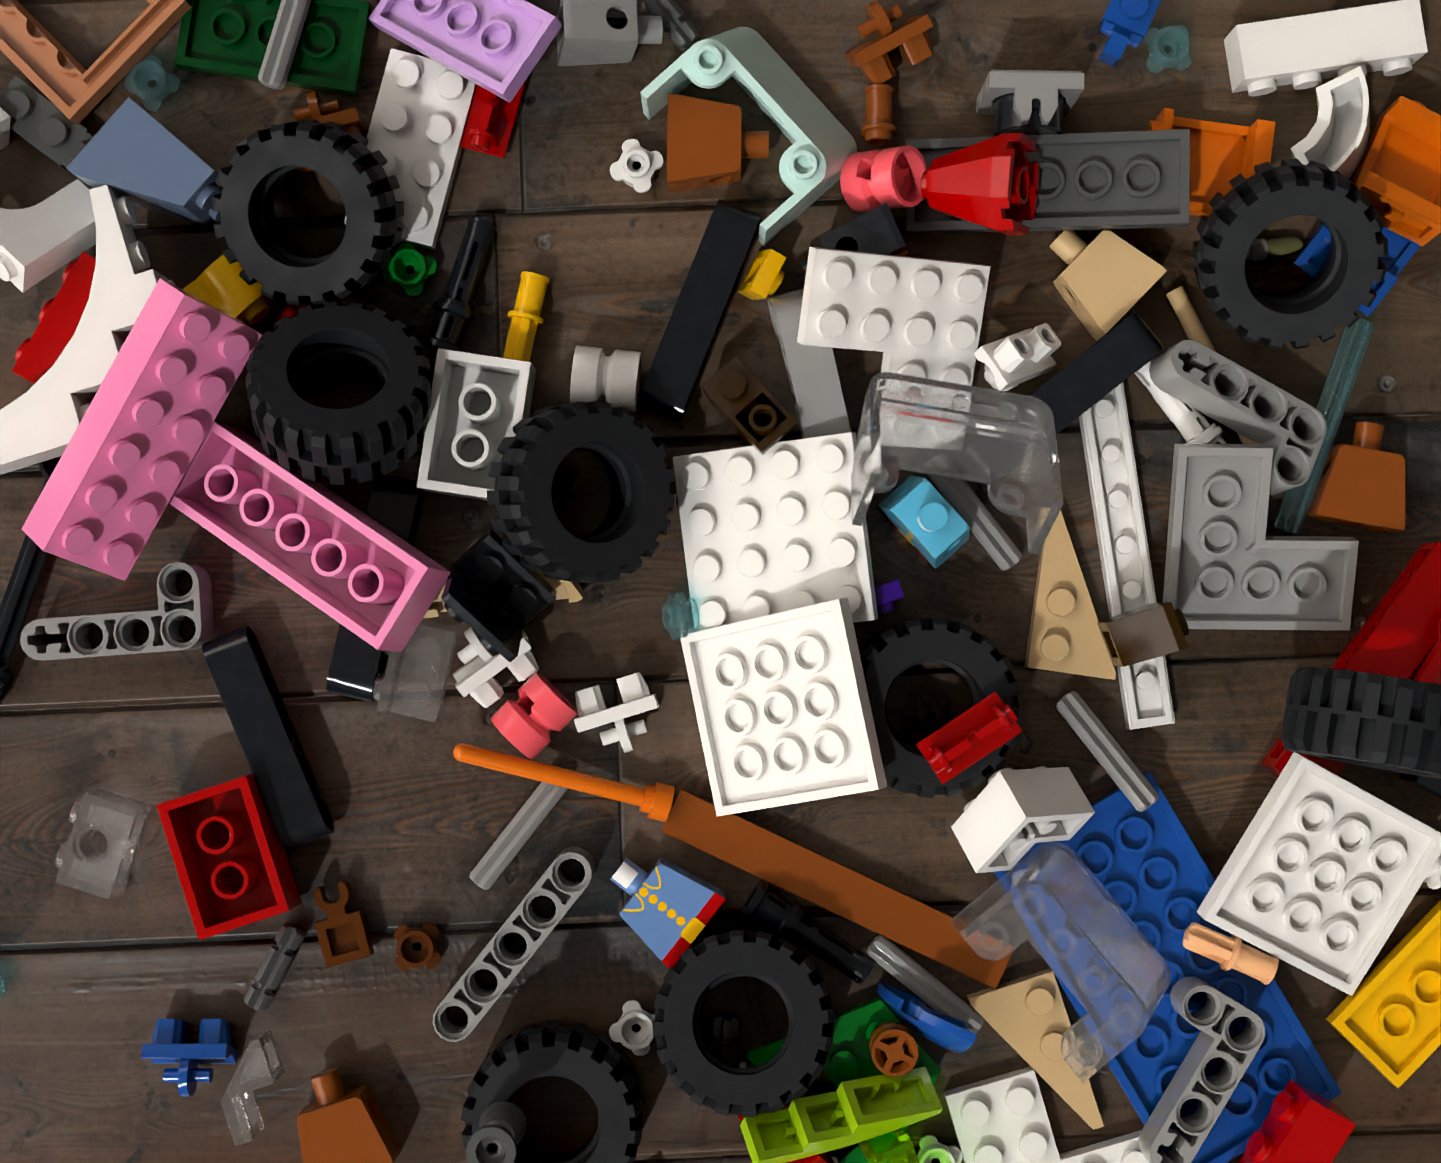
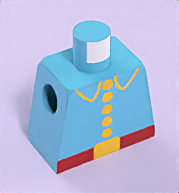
(925, 520)

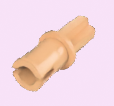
(1230, 953)

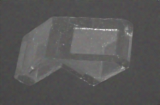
(257, 1069)

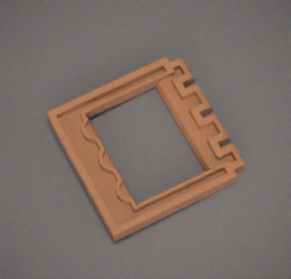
(60, 74)

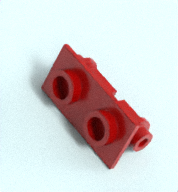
(490, 123)
(969, 737)

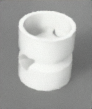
(606, 377)

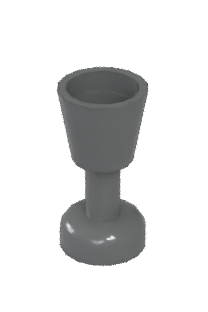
(499, 1132)

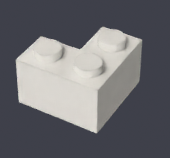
(1017, 813)

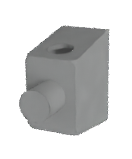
(603, 31)

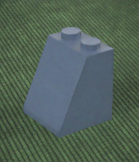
(148, 166)

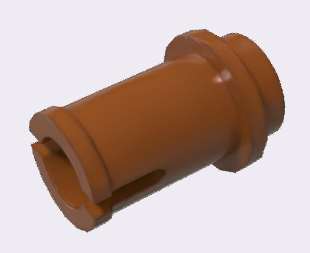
(878, 116)

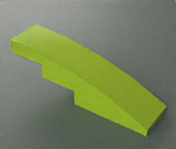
(841, 1118)

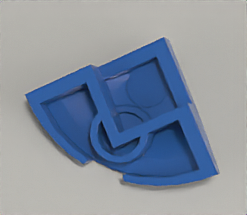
(931, 1024)

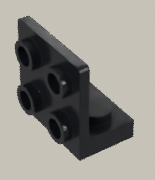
(495, 594)

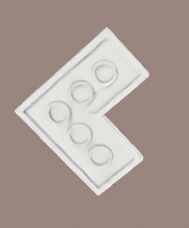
(907, 307)
(1008, 1123)

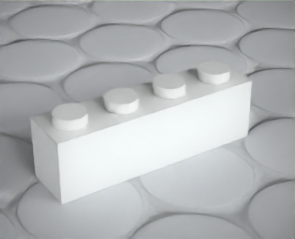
(1325, 46)

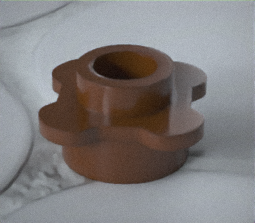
(407, 956)

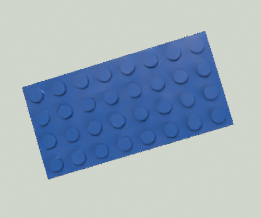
(1160, 884)

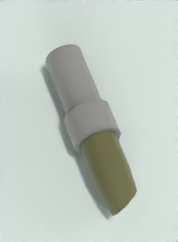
(1263, 249)

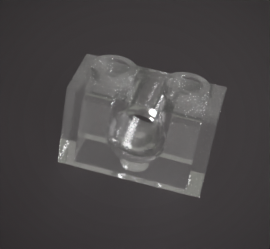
(122, 824)

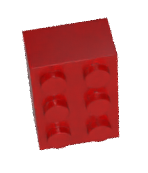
(228, 856)

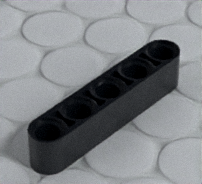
(699, 311)
(1098, 371)
(354, 662)
(268, 738)

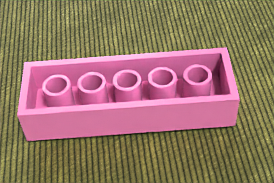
(140, 432)
(309, 538)

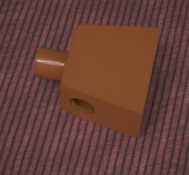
(708, 143)
(1362, 484)
(344, 1125)

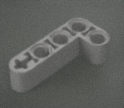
(810, 372)
(1190, 375)
(119, 627)
(1190, 1079)

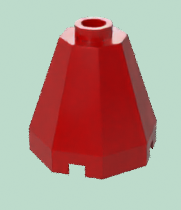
(987, 183)

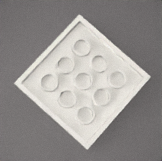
(773, 530)
(783, 709)
(1322, 874)

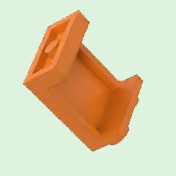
(1218, 154)
(1404, 170)

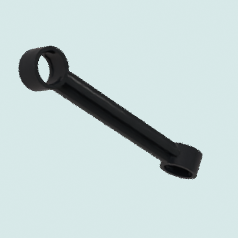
(20, 596)

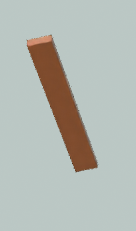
(828, 885)

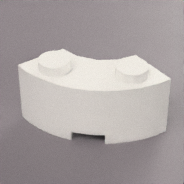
(1341, 125)

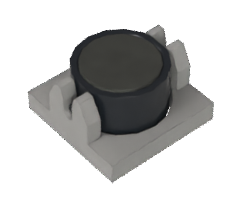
(1029, 99)

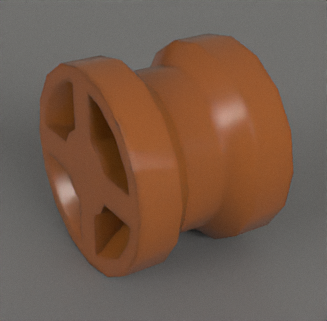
(896, 1057)

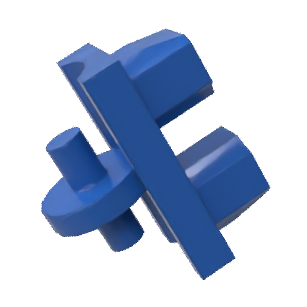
(169, 1048)

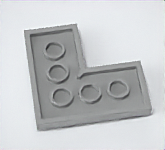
(1226, 567)

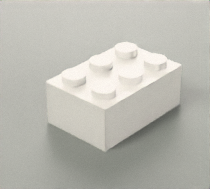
(470, 413)

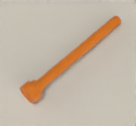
(651, 799)

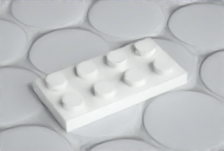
(420, 134)

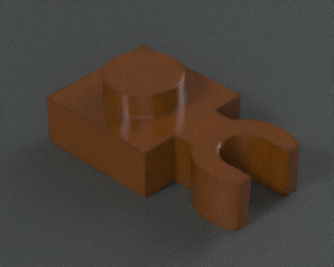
(344, 932)

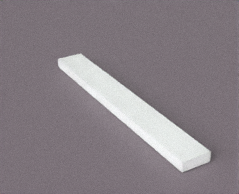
(1124, 549)

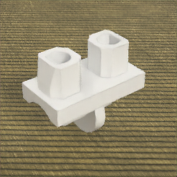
(1018, 357)
(481, 666)
(594, 713)

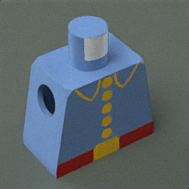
(666, 906)

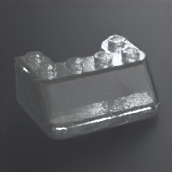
(1085, 942)

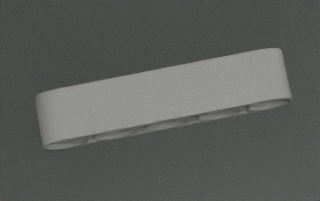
(504, 963)

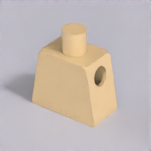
(1102, 278)

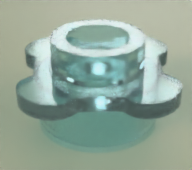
(1174, 36)
(139, 81)
(680, 615)

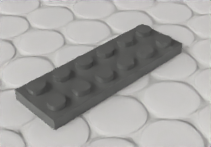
(1086, 182)

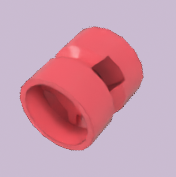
(883, 177)
(534, 715)

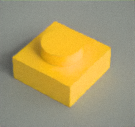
(763, 275)

